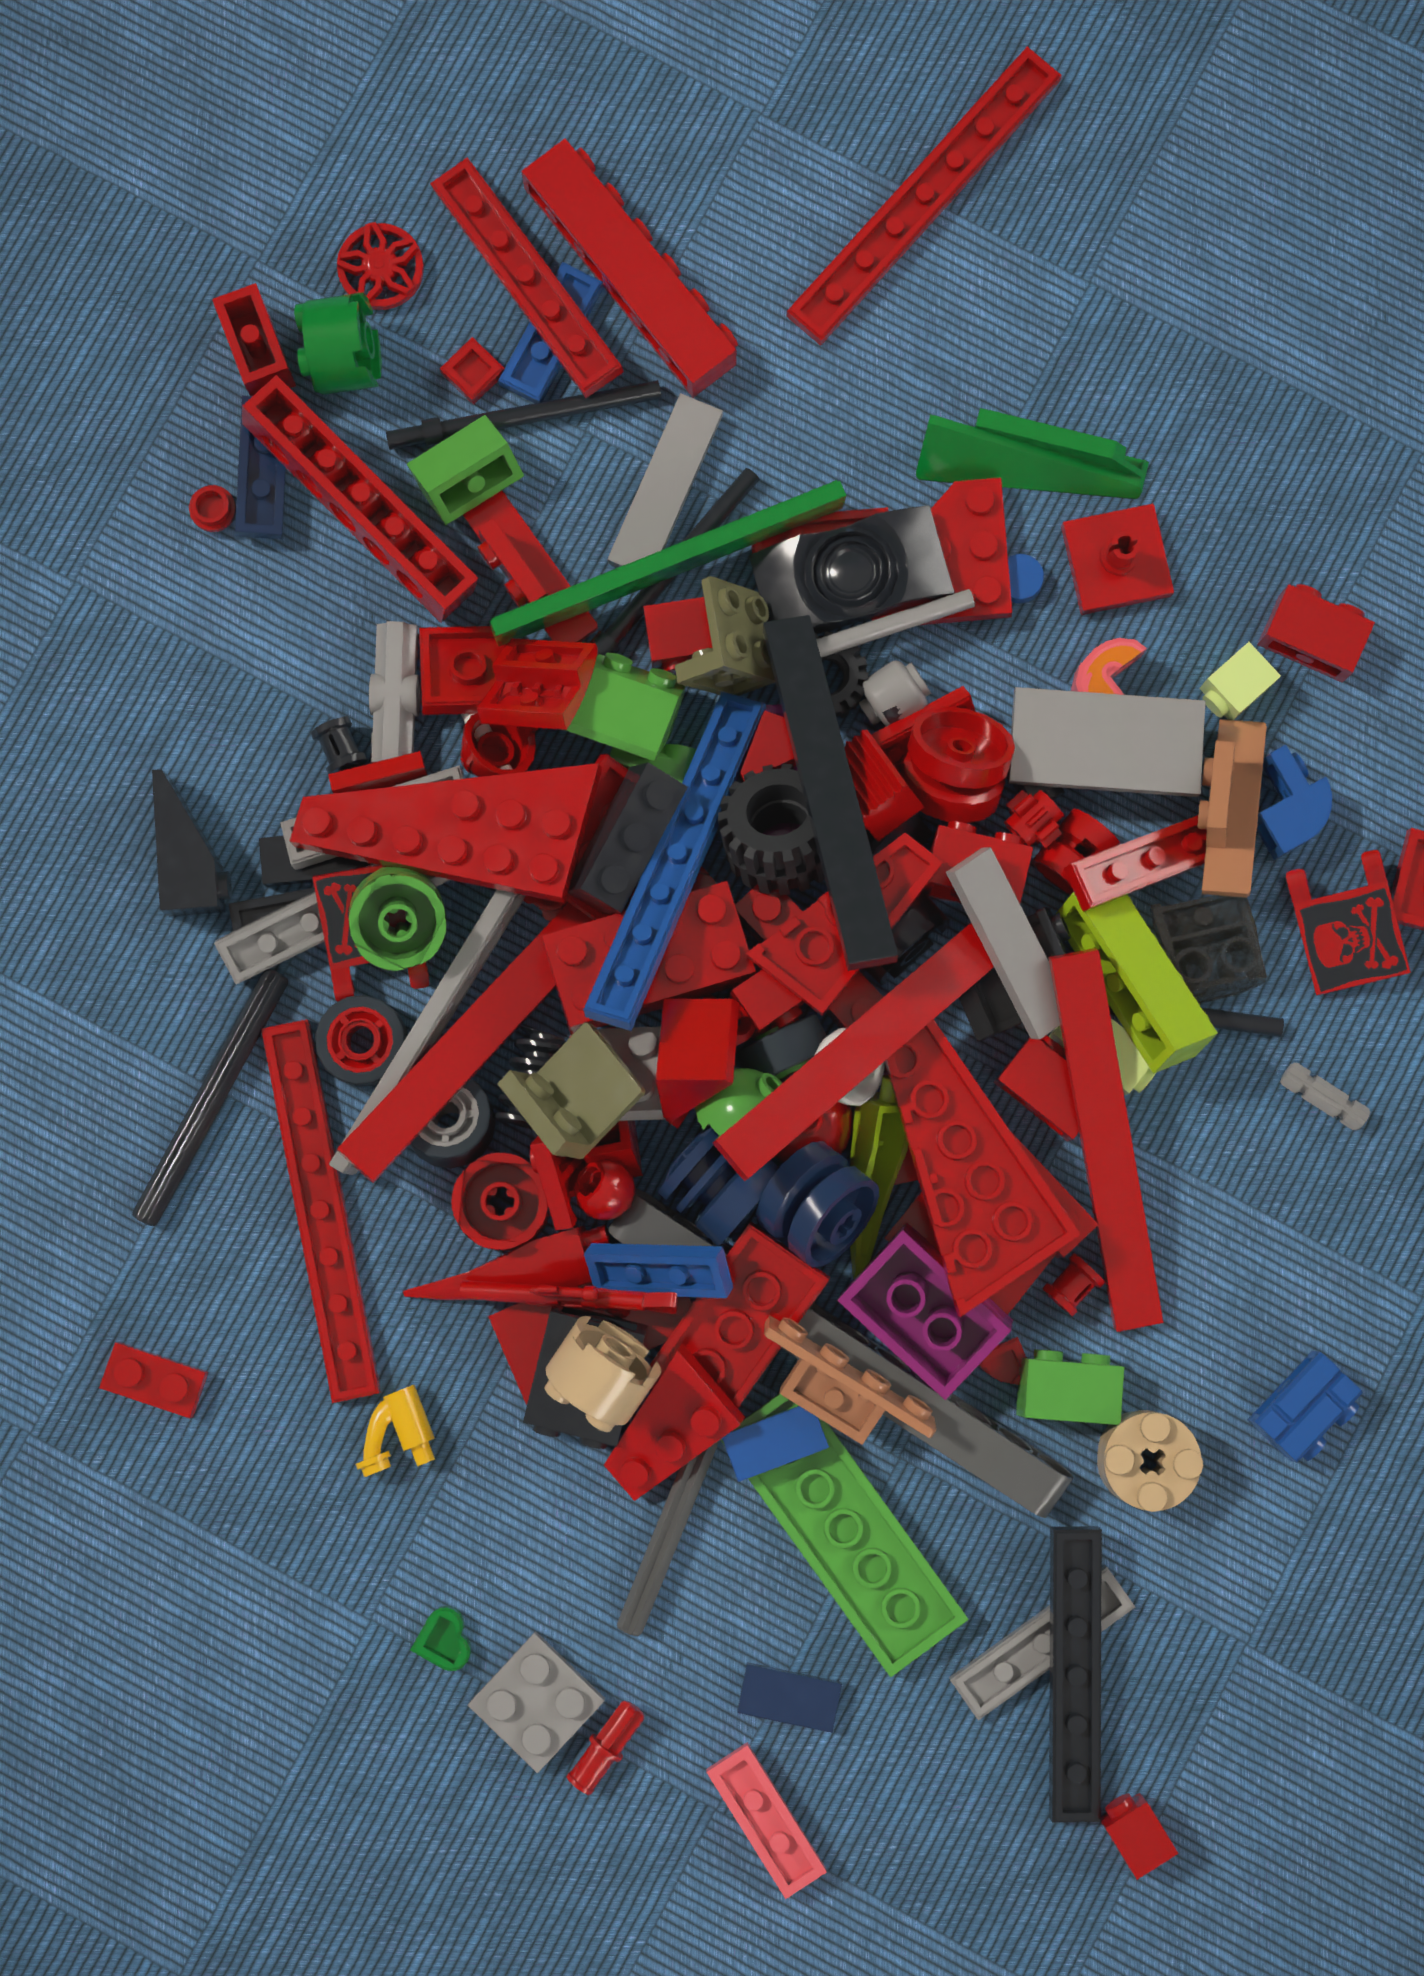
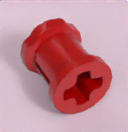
(1073, 1285)

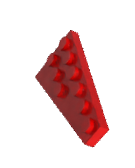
(483, 831)
(977, 1182)

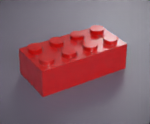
(701, 957)

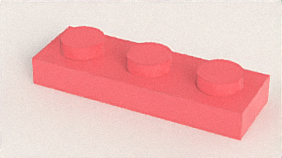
(766, 1820)

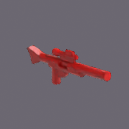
(614, 1302)

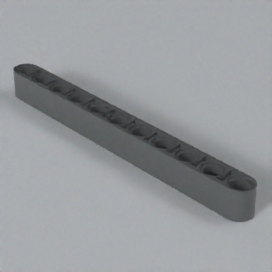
(961, 1431)

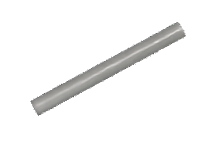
(895, 623)

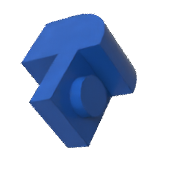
(1302, 807)

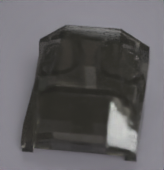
(1215, 937)

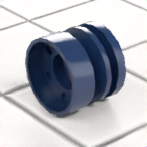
(716, 1185)

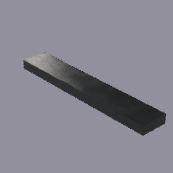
(1075, 1674)

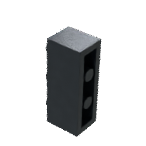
(626, 838)

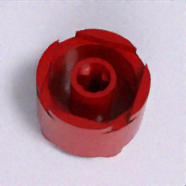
(485, 1180)

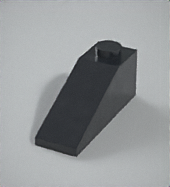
(188, 869)

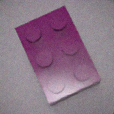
(912, 1311)

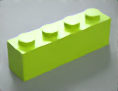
(1140, 982)

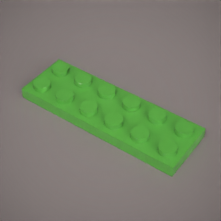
(858, 1549)

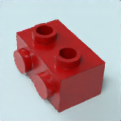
(766, 1003)

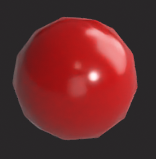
(604, 1189)

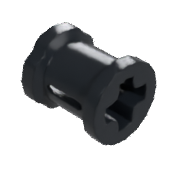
(338, 745)

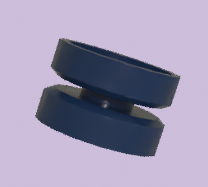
(817, 1204)

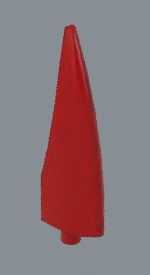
(546, 1260)

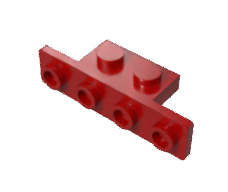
(525, 563)

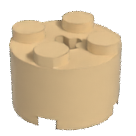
(601, 1373)
(1176, 1459)

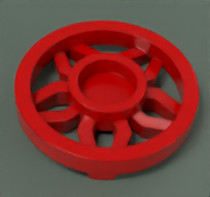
(380, 264)

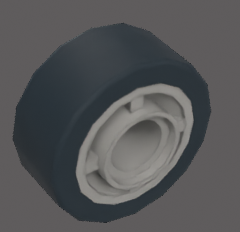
(465, 1139)

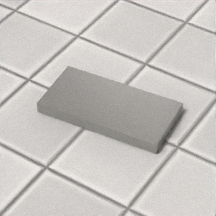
(1107, 742)

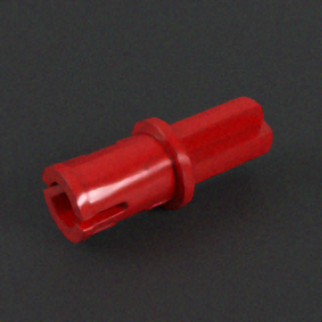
(606, 1747)

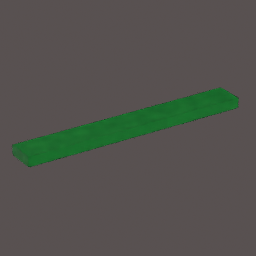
(668, 563)

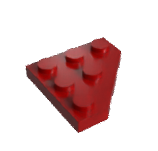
(975, 547)

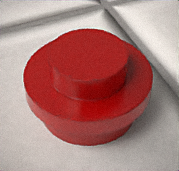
(212, 508)

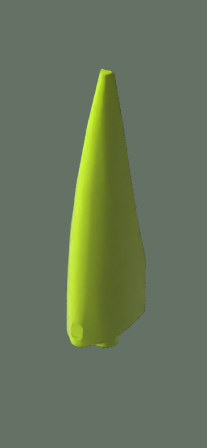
(878, 1152)

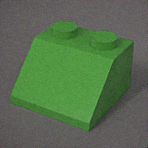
(629, 706)

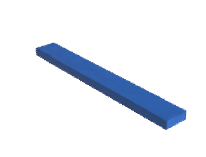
(674, 865)

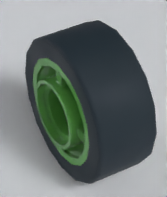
(783, 1049)

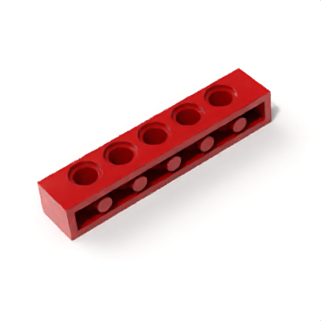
(358, 499)

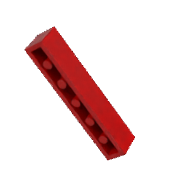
(630, 267)

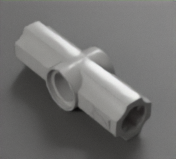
(394, 690)

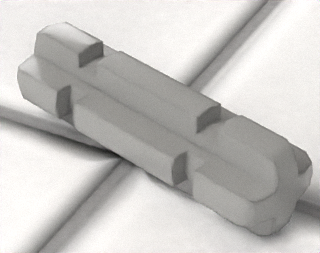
(1325, 1096)

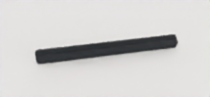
(210, 1097)

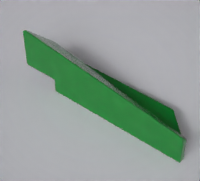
(1028, 457)

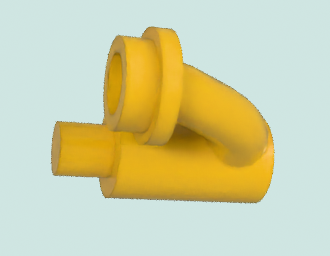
(411, 1426)

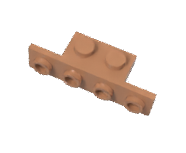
(1232, 807)
(839, 1392)

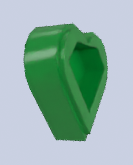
(443, 1640)

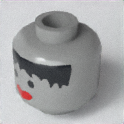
(894, 693)

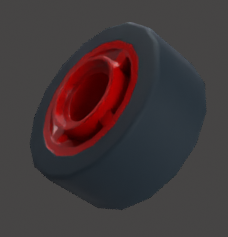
(337, 1029)

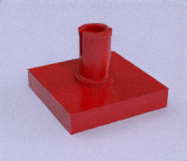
(1117, 559)

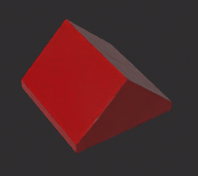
(695, 1052)

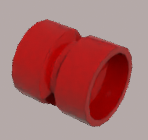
(1077, 831)

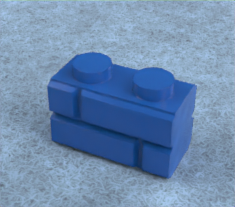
(1306, 1407)

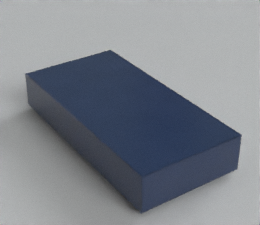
(789, 1697)

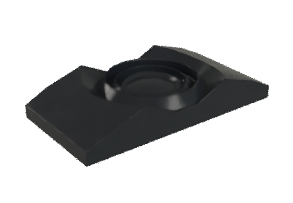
(854, 570)

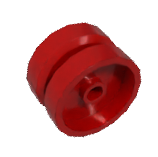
(958, 763)

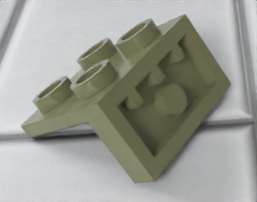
(738, 650)
(575, 1094)

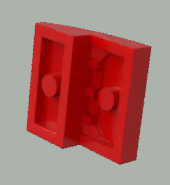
(538, 683)

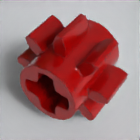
(1034, 818)

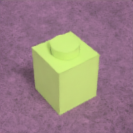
(1238, 683)

